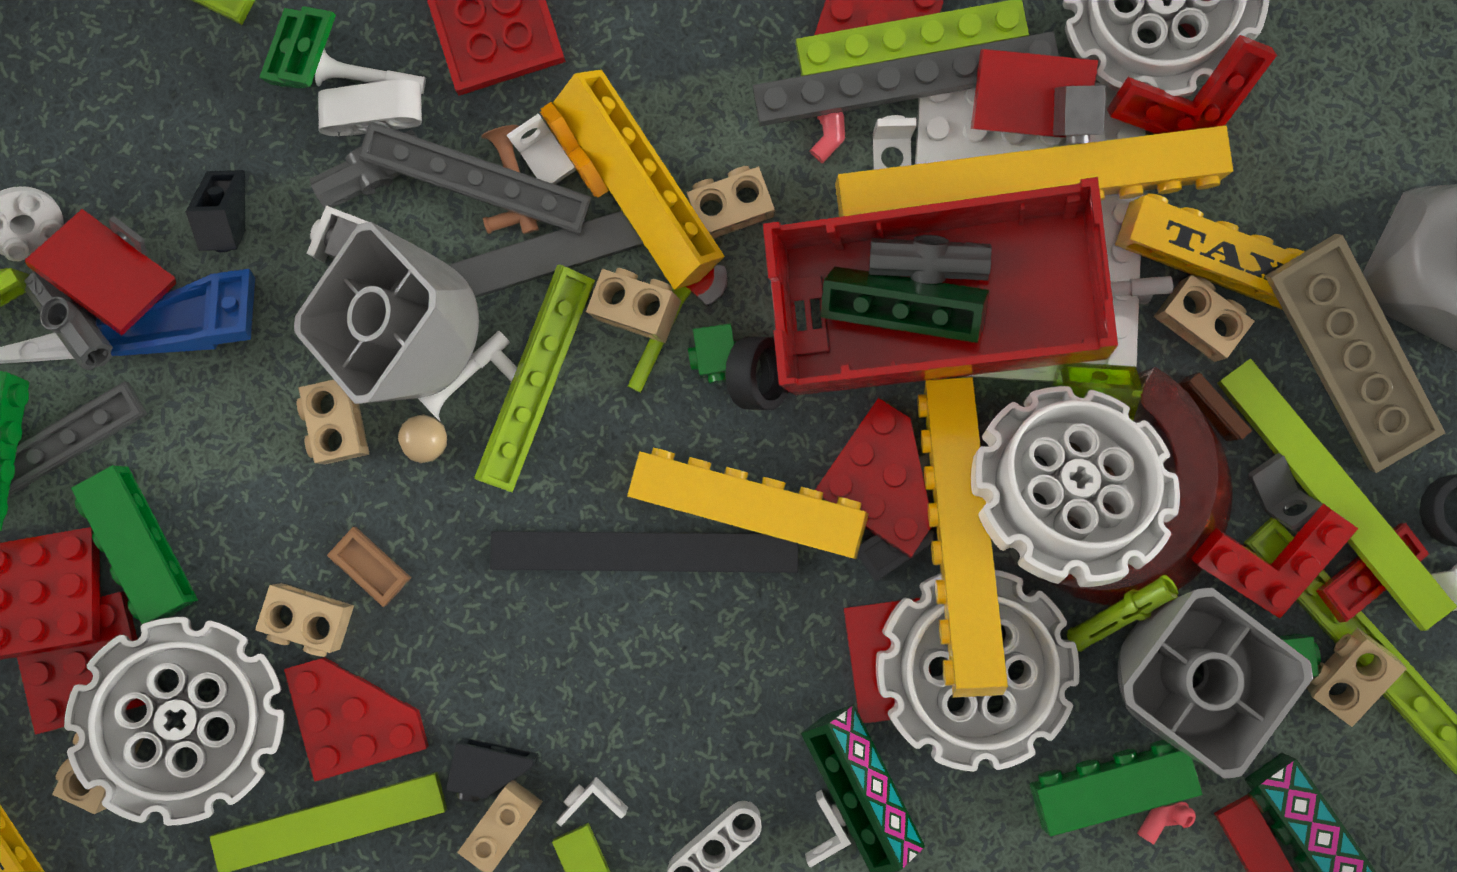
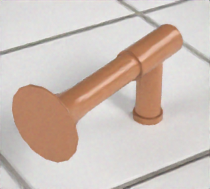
(505, 149)

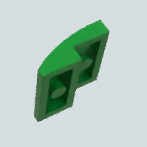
(297, 47)

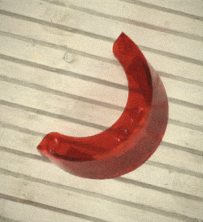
(1203, 487)

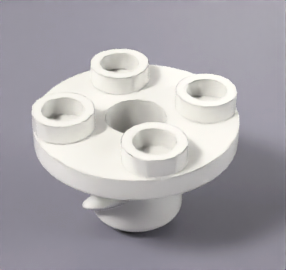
(26, 221)

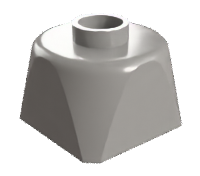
(1417, 263)
(389, 319)
(1244, 688)

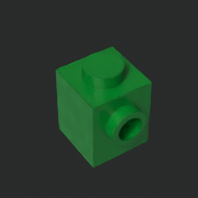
(711, 351)

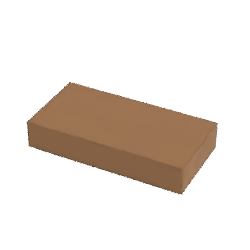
(369, 566)

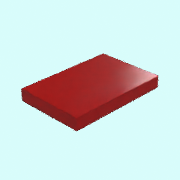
(1019, 89)
(101, 271)
(865, 639)

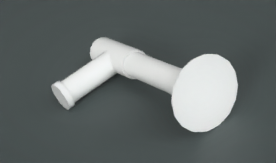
(330, 68)
(489, 351)

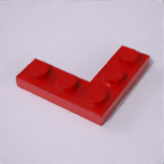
(1212, 106)
(1286, 578)

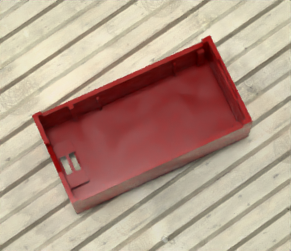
(1044, 286)

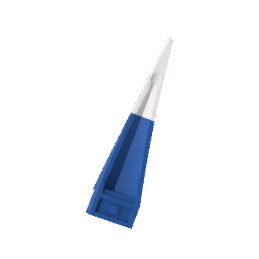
(186, 319)

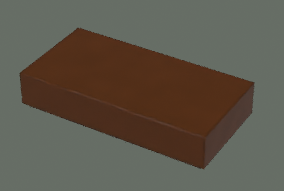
(1215, 408)

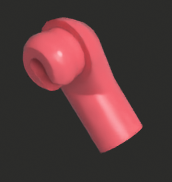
(832, 136)
(1168, 815)

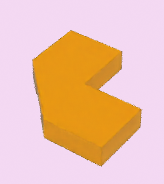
(573, 150)

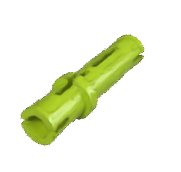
(1134, 606)

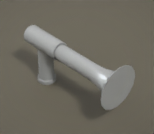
(1143, 288)

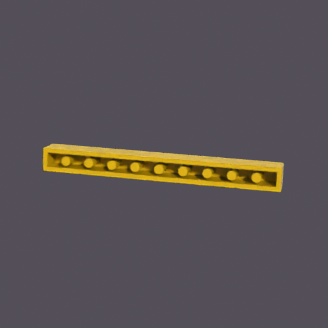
(1121, 166)

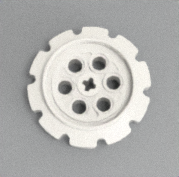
(1173, 60)
(1075, 486)
(131, 671)
(1031, 705)

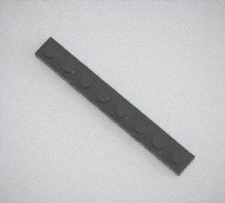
(883, 81)

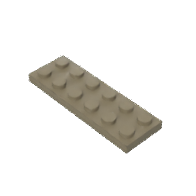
(1355, 353)

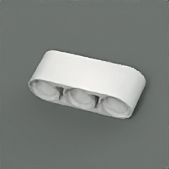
(385, 102)
(723, 830)

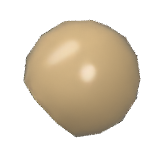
(422, 438)

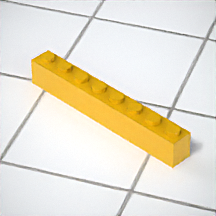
(963, 545)

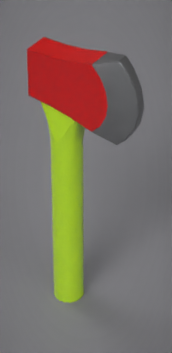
(708, 291)

